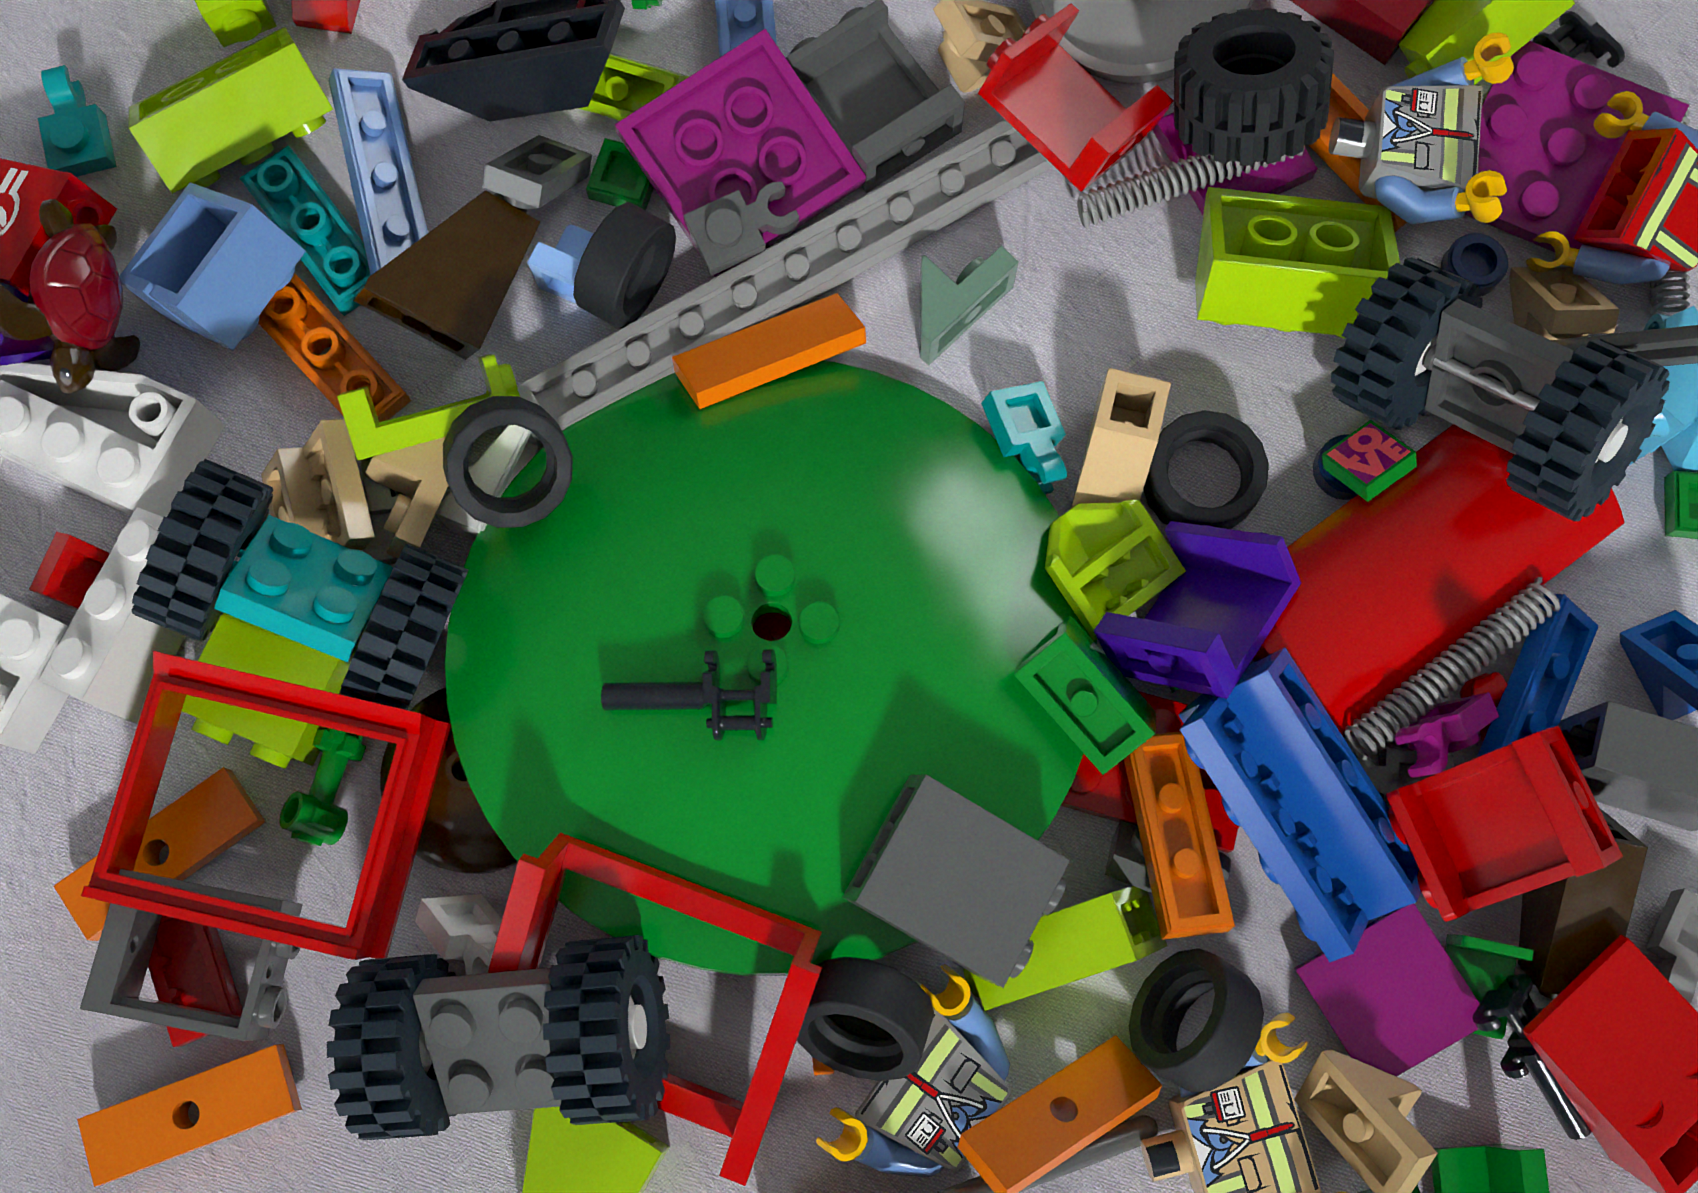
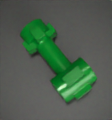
(313, 815)

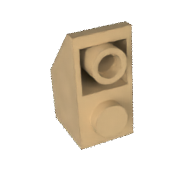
(1121, 438)

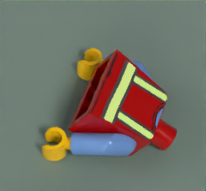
(1645, 206)

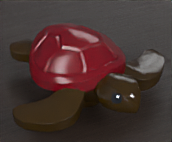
(72, 300)

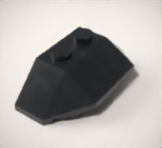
(517, 57)

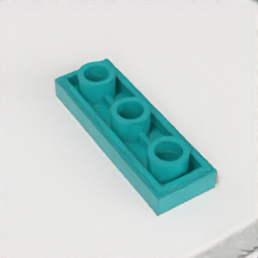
(295, 205)

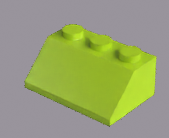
(229, 112)
(1289, 260)

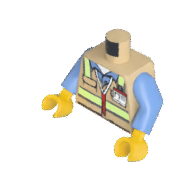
(1241, 1132)

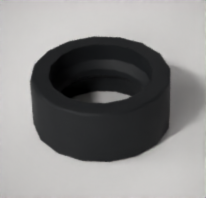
(624, 265)
(1225, 433)
(526, 507)
(892, 1023)
(1228, 1035)

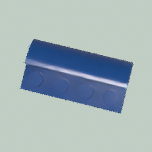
(1302, 802)

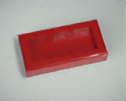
(193, 972)

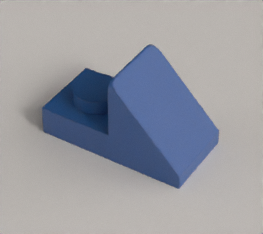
(1666, 662)

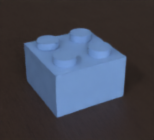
(212, 265)

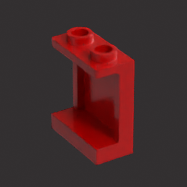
(1502, 825)

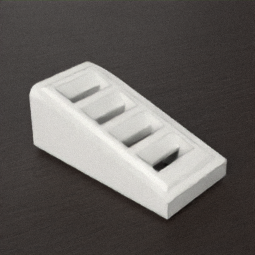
(492, 475)

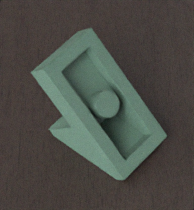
(953, 307)

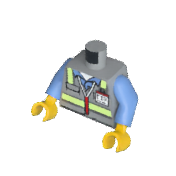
(1425, 141)
(920, 1118)

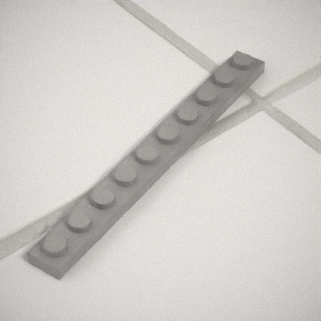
(790, 272)

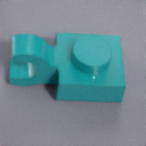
(77, 134)
(1028, 426)

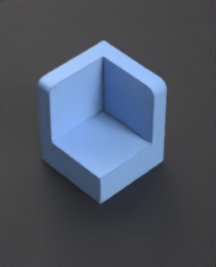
(556, 267)

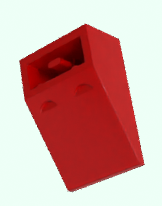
(1628, 1064)

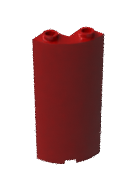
(1418, 570)

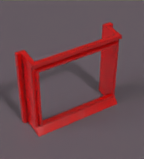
(392, 841)
(526, 932)

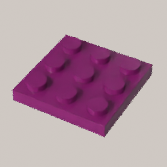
(740, 129)
(1545, 141)

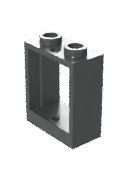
(125, 956)

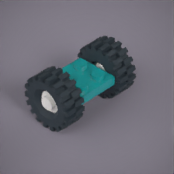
(230, 558)

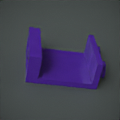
(1210, 616)

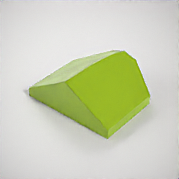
(1108, 559)

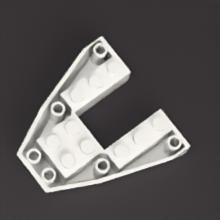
(112, 441)

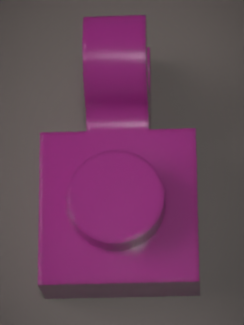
(1445, 730)

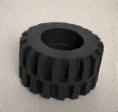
(1252, 86)

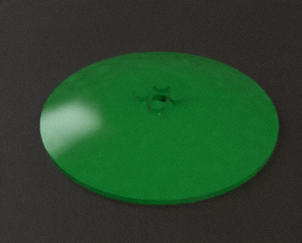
(909, 605)

